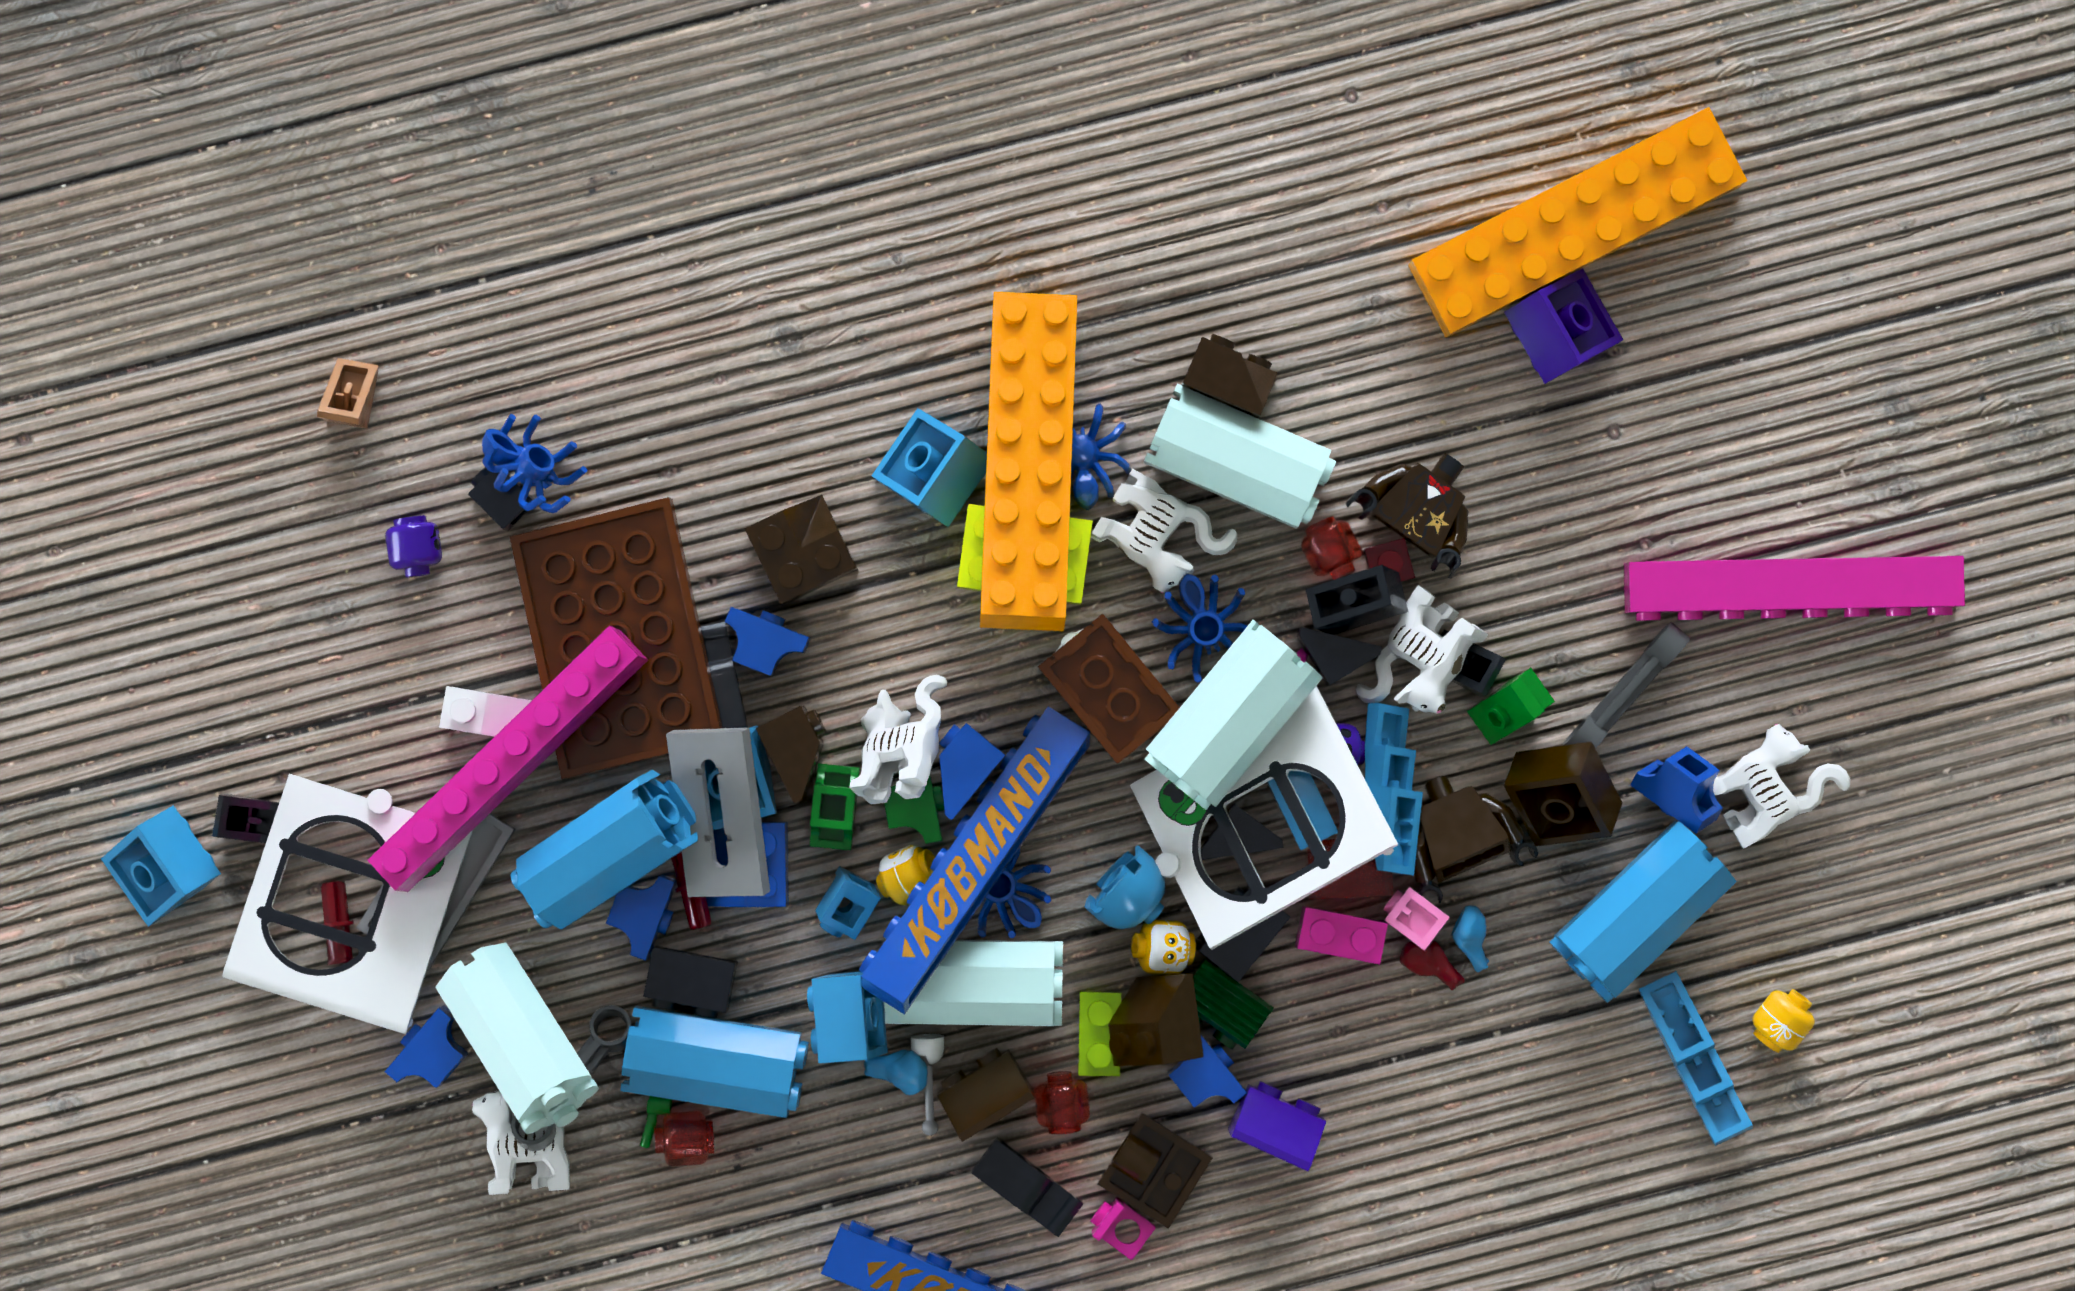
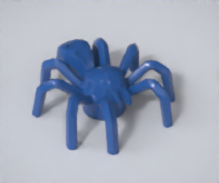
(1086, 456)
(531, 464)
(1205, 626)
(1022, 908)

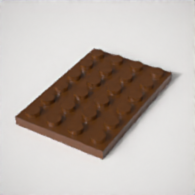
(629, 575)

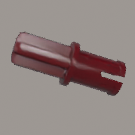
(695, 907)
(336, 916)

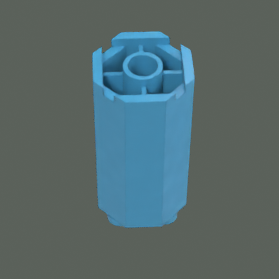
(605, 850)
(1642, 911)
(713, 1062)

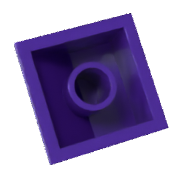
(1563, 325)
(1278, 1126)

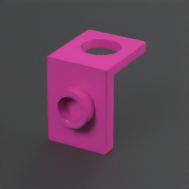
(1109, 1216)

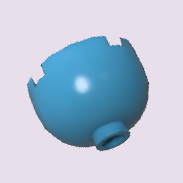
(1129, 892)

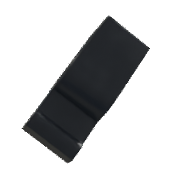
(724, 676)
(1026, 1187)

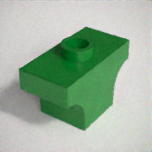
(1511, 706)
(833, 807)
(917, 812)

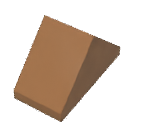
(349, 393)

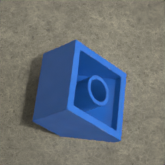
(965, 765)
(776, 850)

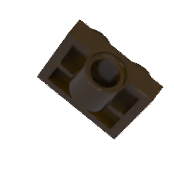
(1155, 1170)

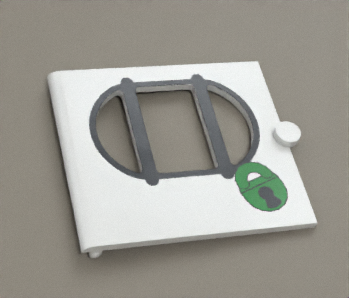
(1305, 744)
(394, 956)

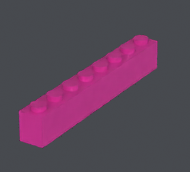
(1794, 585)
(507, 759)

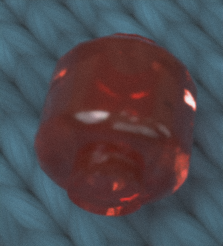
(1331, 548)
(1062, 1103)
(685, 1138)

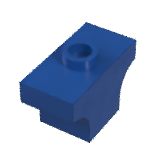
(763, 640)
(1682, 788)
(643, 914)
(429, 1050)
(1207, 1076)

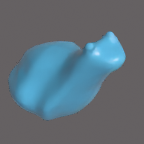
(1469, 936)
(901, 1068)

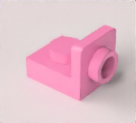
(1415, 917)

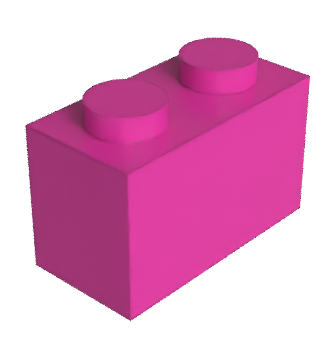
(1341, 935)

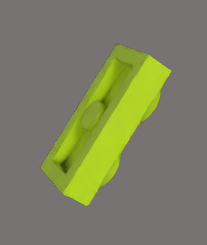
(1095, 1014)

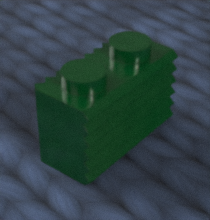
(1228, 1006)

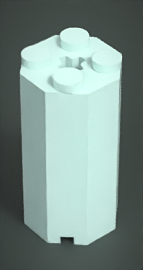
(1240, 457)
(1232, 715)
(991, 986)
(517, 1038)

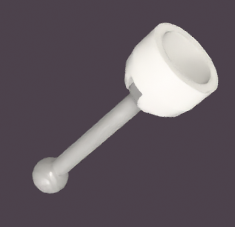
(930, 1049)

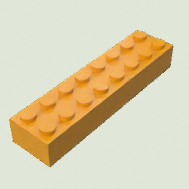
(1577, 222)
(1028, 462)

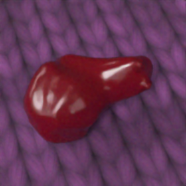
(1430, 963)

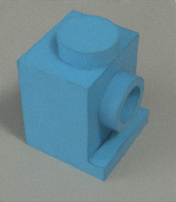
(852, 918)

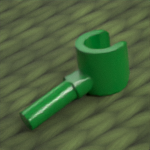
(655, 1107)

